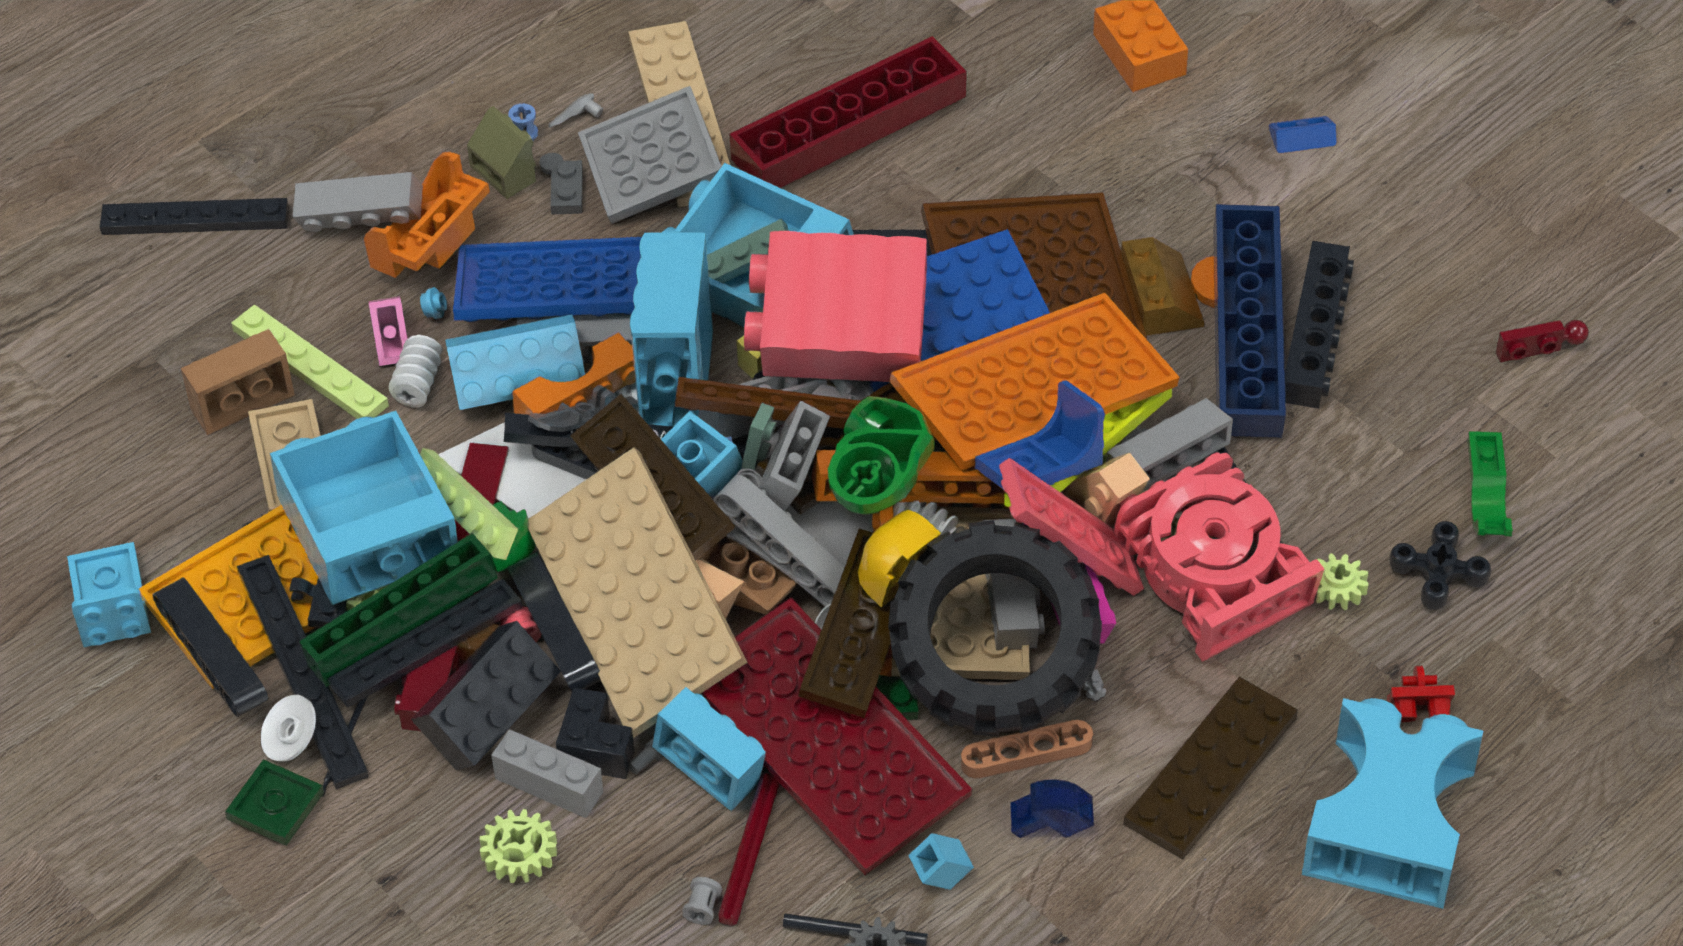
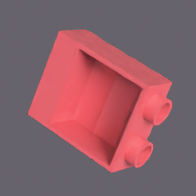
(838, 305)

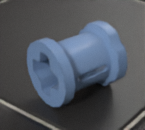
(528, 118)

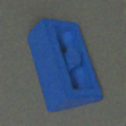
(1303, 134)

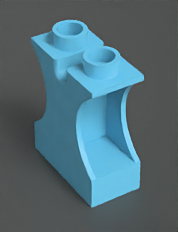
(1387, 823)

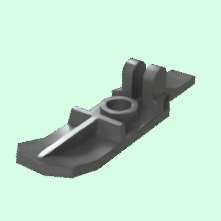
(574, 417)

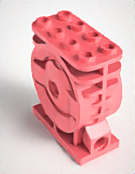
(1203, 574)

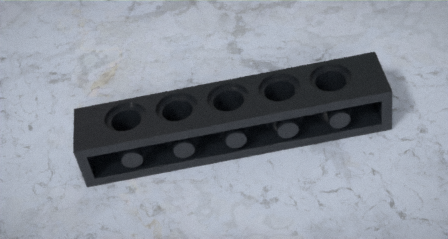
(1315, 324)

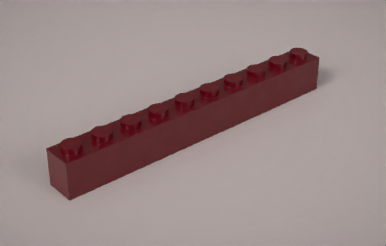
(484, 472)

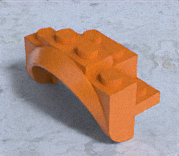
(443, 226)

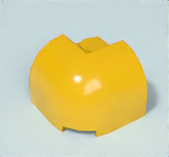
(891, 551)

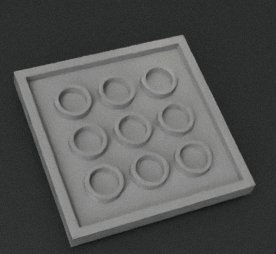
(650, 154)

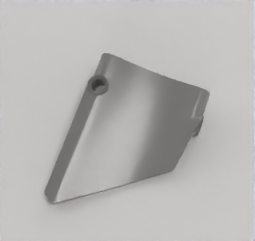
(803, 546)

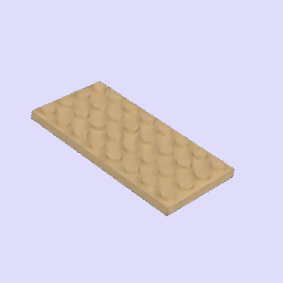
(634, 591)

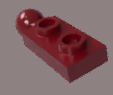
(1539, 339)

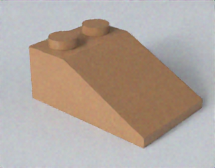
(763, 582)

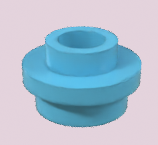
(433, 303)

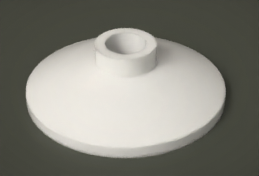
(288, 728)

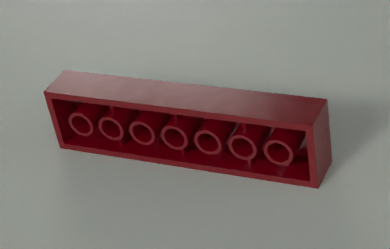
(849, 114)

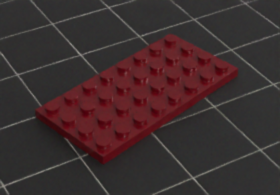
(858, 778)

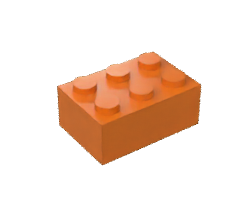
(1140, 42)

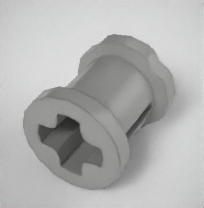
(702, 900)

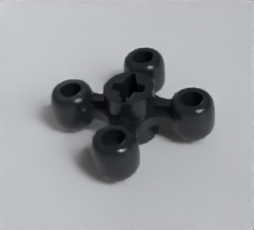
(1444, 539)

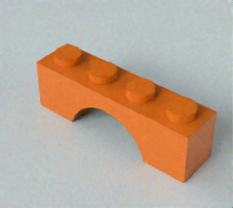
(611, 368)

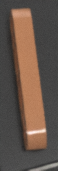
(1029, 754)

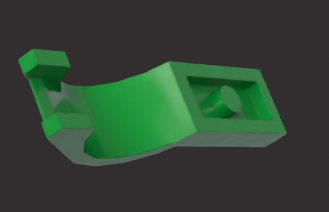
(1488, 483)

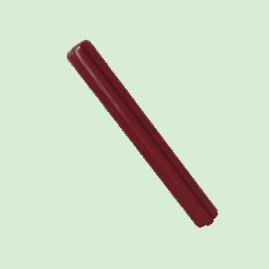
(748, 850)

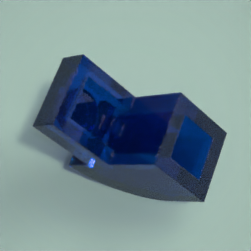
(1052, 804)

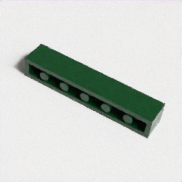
(400, 607)

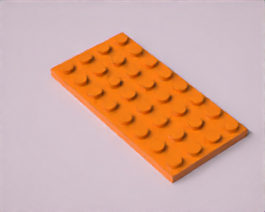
(1010, 380)

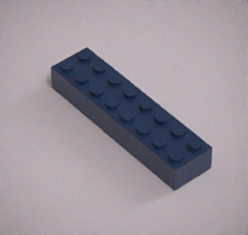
(1249, 319)

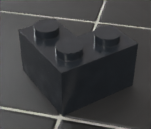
(590, 736)

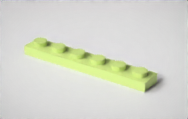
(315, 366)
(470, 507)

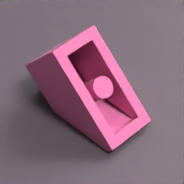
(388, 329)

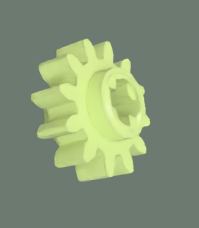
(1342, 582)

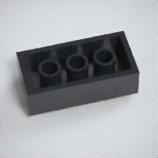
(486, 695)

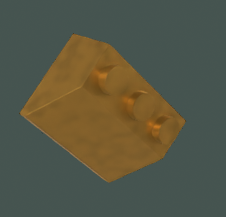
(1161, 286)

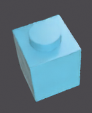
(940, 861)

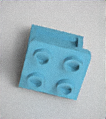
(108, 595)

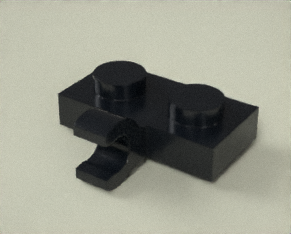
(321, 608)

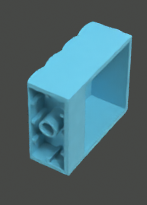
(737, 206)
(670, 321)
(362, 505)

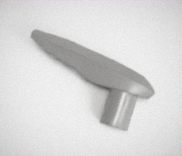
(577, 107)

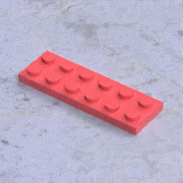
(1065, 521)

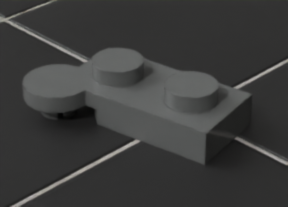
(565, 183)

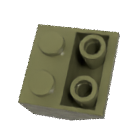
(502, 153)

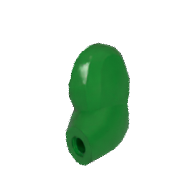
(879, 455)

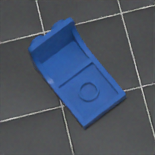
(1061, 449)

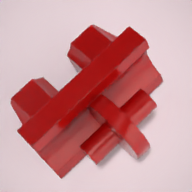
(1406, 698)

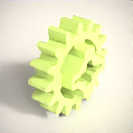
(517, 849)

